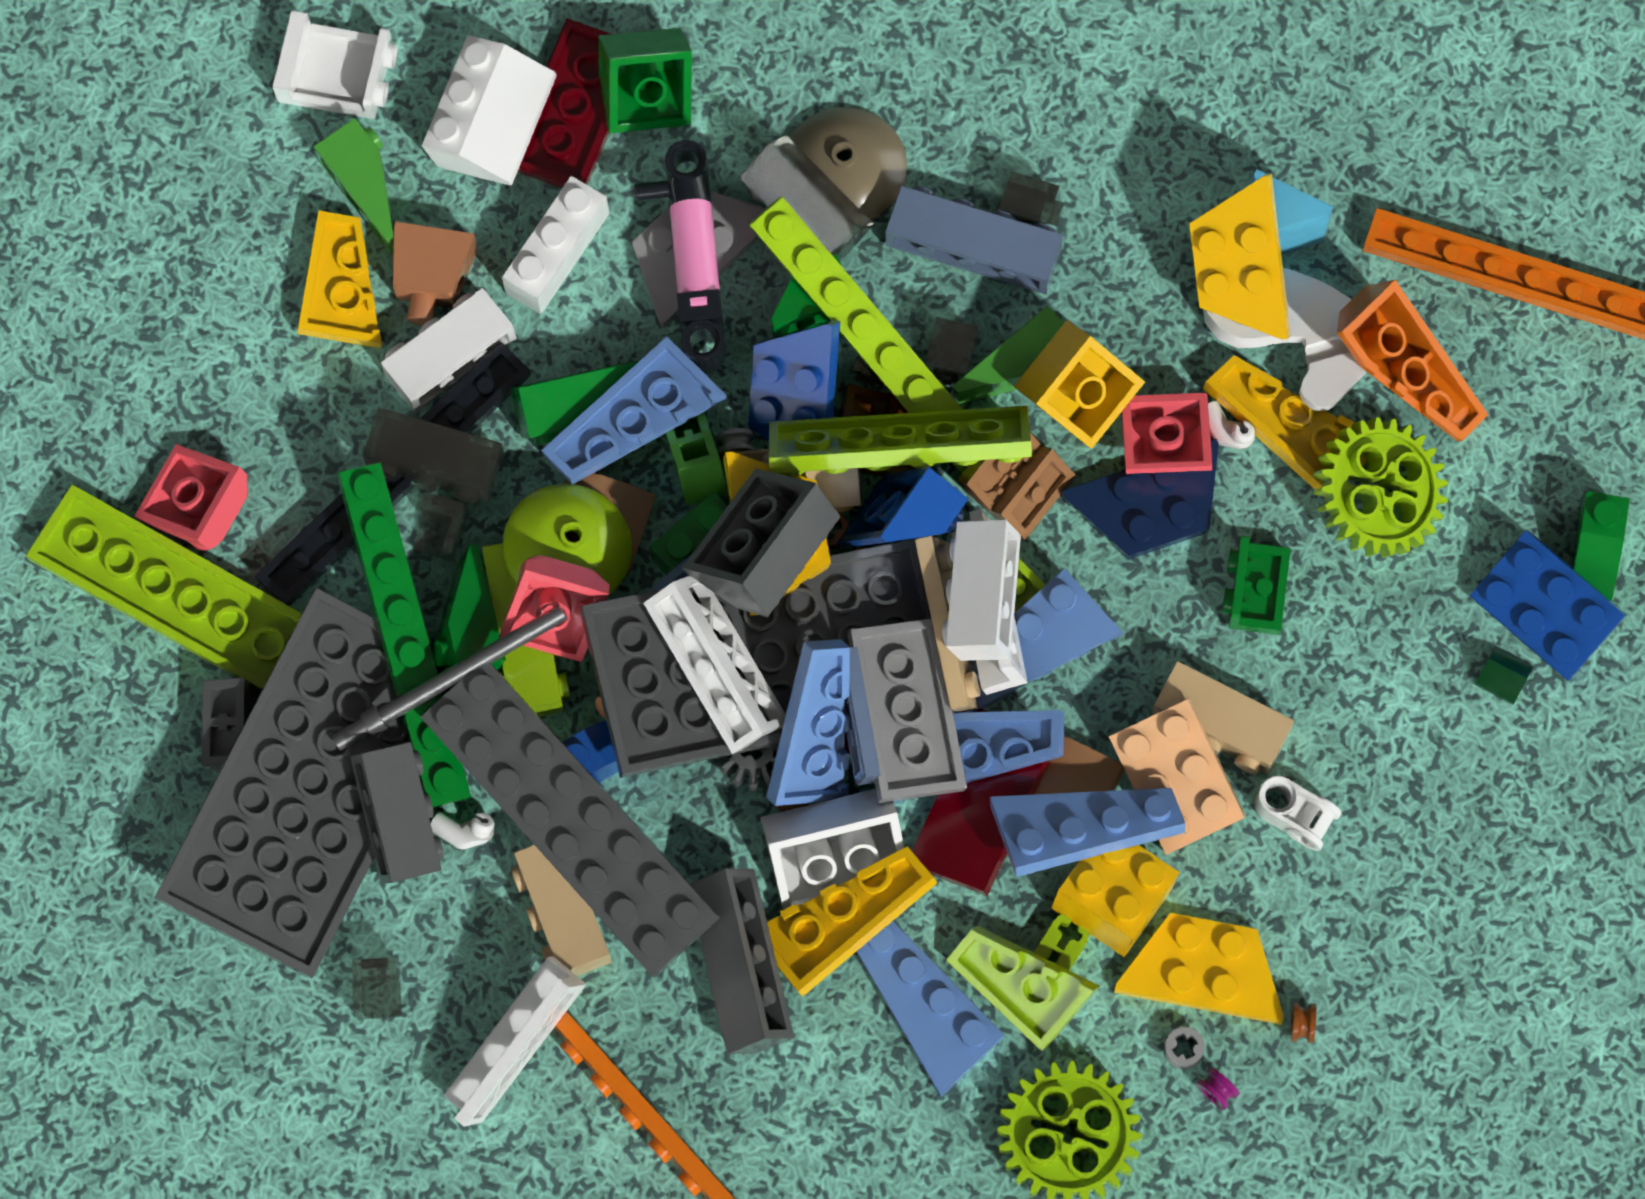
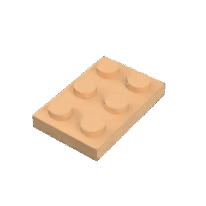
(1177, 754)

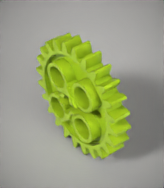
(1384, 450)
(1081, 1095)

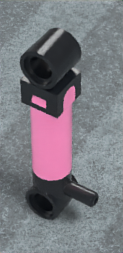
(693, 251)

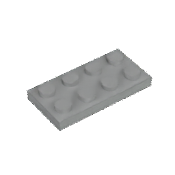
(909, 711)

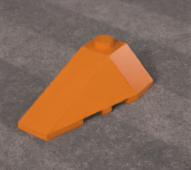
(1404, 355)

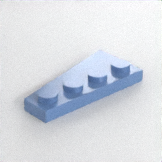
(638, 408)

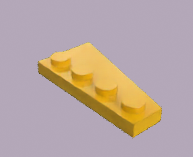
(1277, 416)

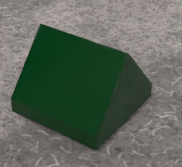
(1503, 675)

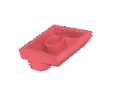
(1167, 433)
(195, 498)
(545, 584)

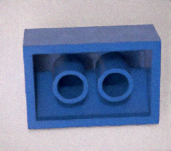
(905, 508)

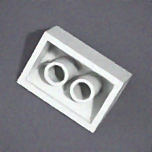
(488, 111)
(829, 843)

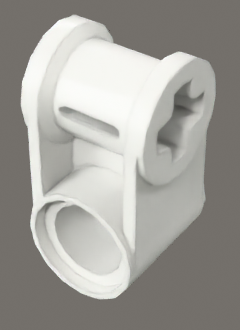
(1299, 812)

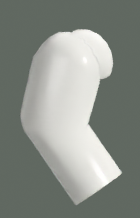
(1228, 432)
(466, 834)

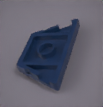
(1147, 509)

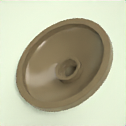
(877, 160)

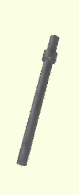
(376, 719)

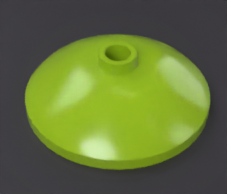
(548, 513)

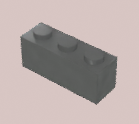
(397, 812)

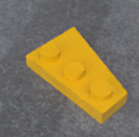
(338, 286)

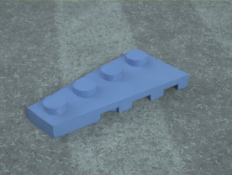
(1054, 629)
(1007, 740)
(811, 744)
(1071, 827)
(934, 1014)

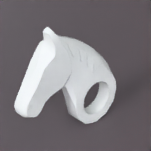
(1314, 323)

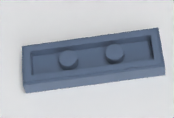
(860, 732)

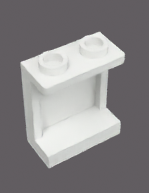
(334, 68)

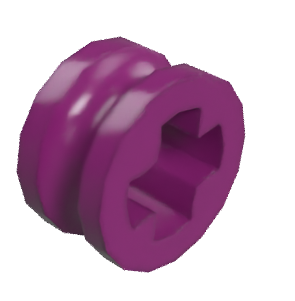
(1217, 1088)

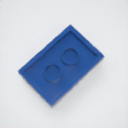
(1548, 605)

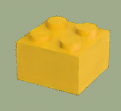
(1079, 384)
(1116, 895)

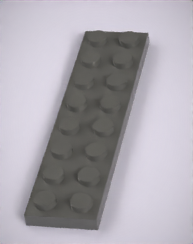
(570, 818)

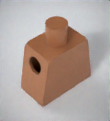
(430, 267)

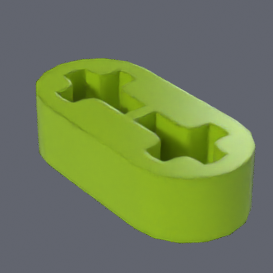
(1052, 938)

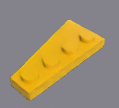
(833, 926)

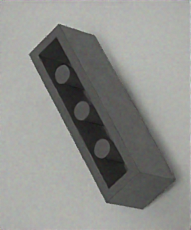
(743, 964)

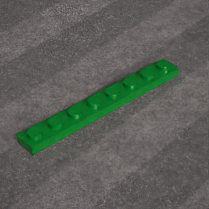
(399, 622)

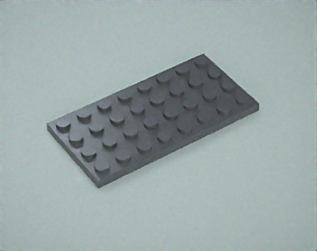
(651, 703)
(284, 819)

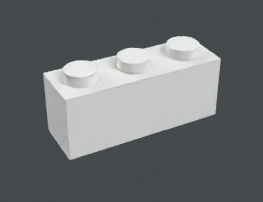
(555, 245)
(446, 349)
(982, 590)

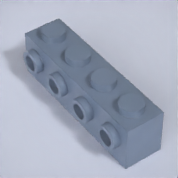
(974, 239)

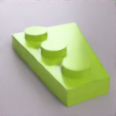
(1021, 984)

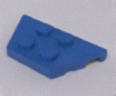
(794, 377)

